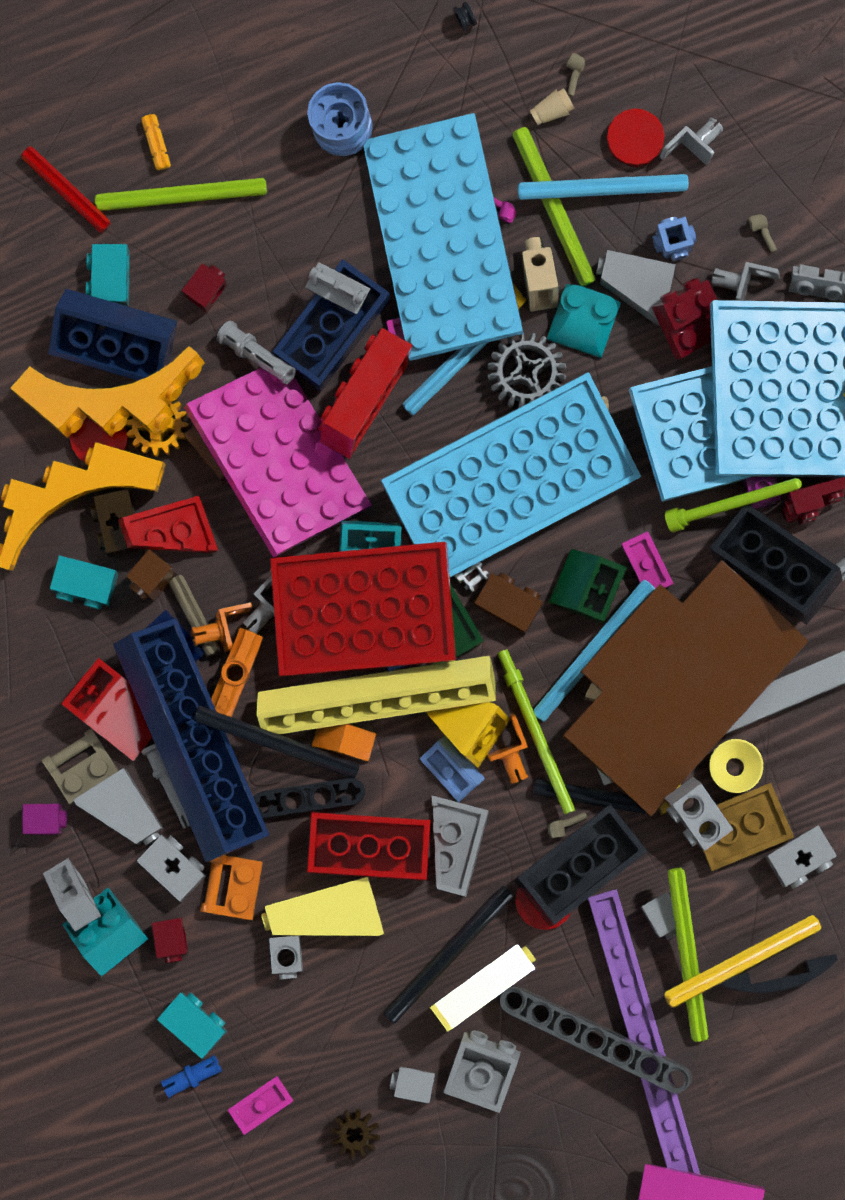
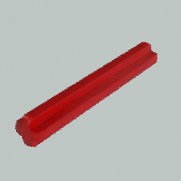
(65, 189)

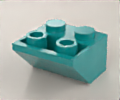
(368, 535)
(108, 937)

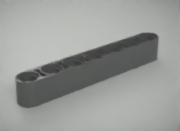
(580, 1039)

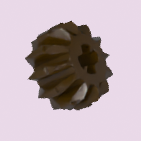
(356, 1144)

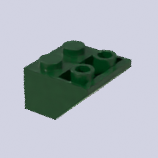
(587, 585)

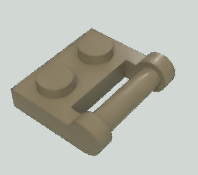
(84, 774)

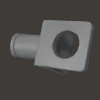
(696, 142)
(740, 282)
(264, 611)

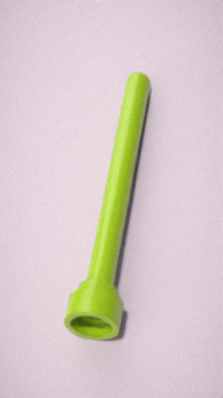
(679, 518)

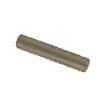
(191, 610)

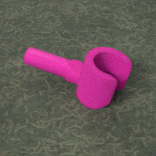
(507, 210)

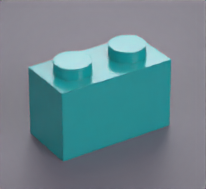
(109, 272)
(84, 582)
(192, 1024)

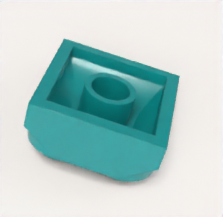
(584, 320)

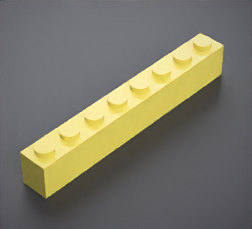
(377, 696)

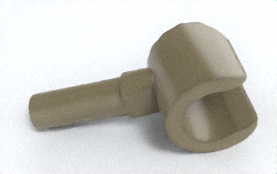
(577, 64)
(758, 223)
(556, 828)

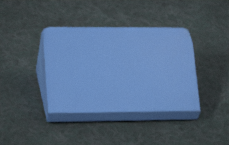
(452, 768)

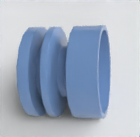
(339, 103)

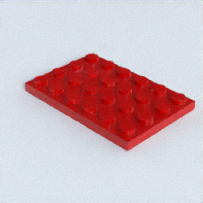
(363, 609)

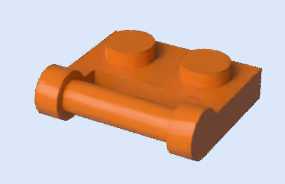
(241, 890)

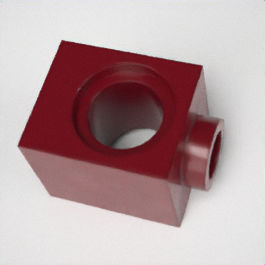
(205, 287)
(170, 939)

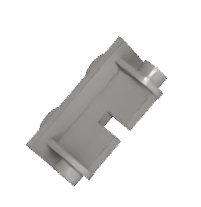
(806, 282)
(337, 288)

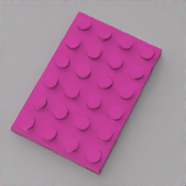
(274, 460)

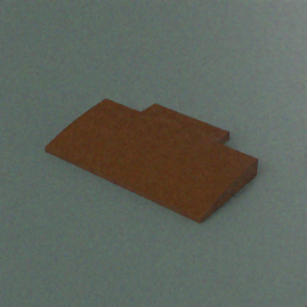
(679, 682)

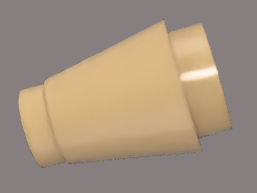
(552, 107)

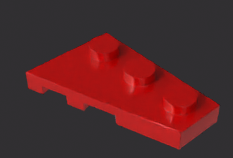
(170, 527)

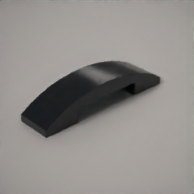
(814, 968)

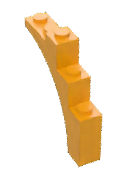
(110, 407)
(33, 504)

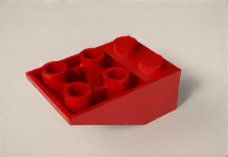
(110, 708)

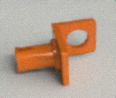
(219, 630)
(510, 754)

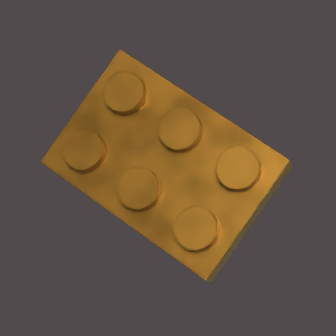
(756, 825)

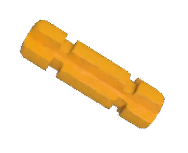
(155, 142)

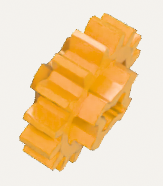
(156, 443)

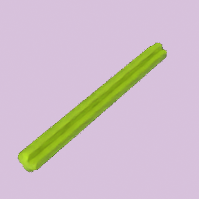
(181, 194)
(555, 208)
(687, 950)

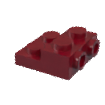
(686, 316)
(808, 502)

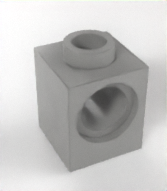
(660, 915)
(276, 946)
(412, 1084)

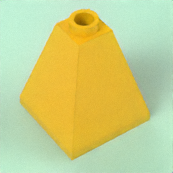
(472, 728)

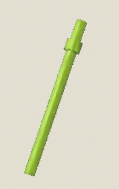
(514, 680)

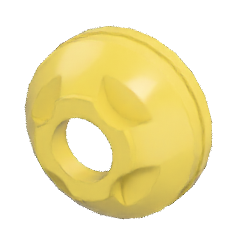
(747, 754)

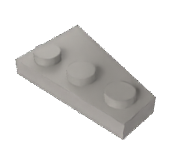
(457, 838)

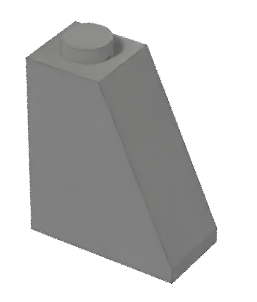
(636, 280)
(122, 807)

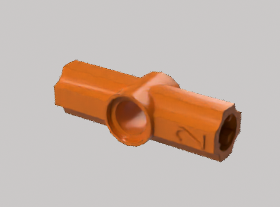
(242, 655)

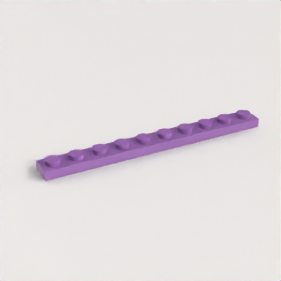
(641, 1027)

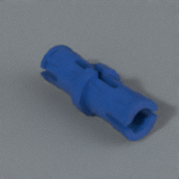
(191, 1076)

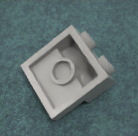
(482, 1071)

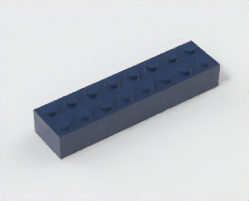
(194, 754)

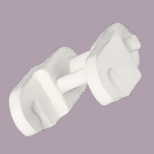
(469, 584)

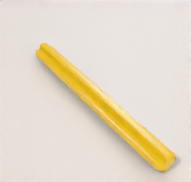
(742, 961)

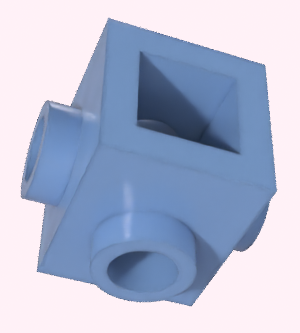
(676, 229)

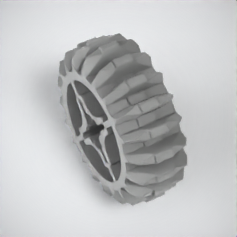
(537, 365)

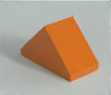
(345, 740)

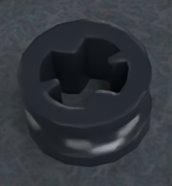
(464, 16)

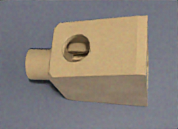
(539, 275)

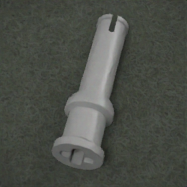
(247, 346)
(161, 773)

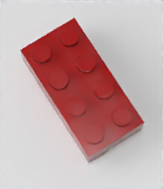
(365, 393)
(369, 846)

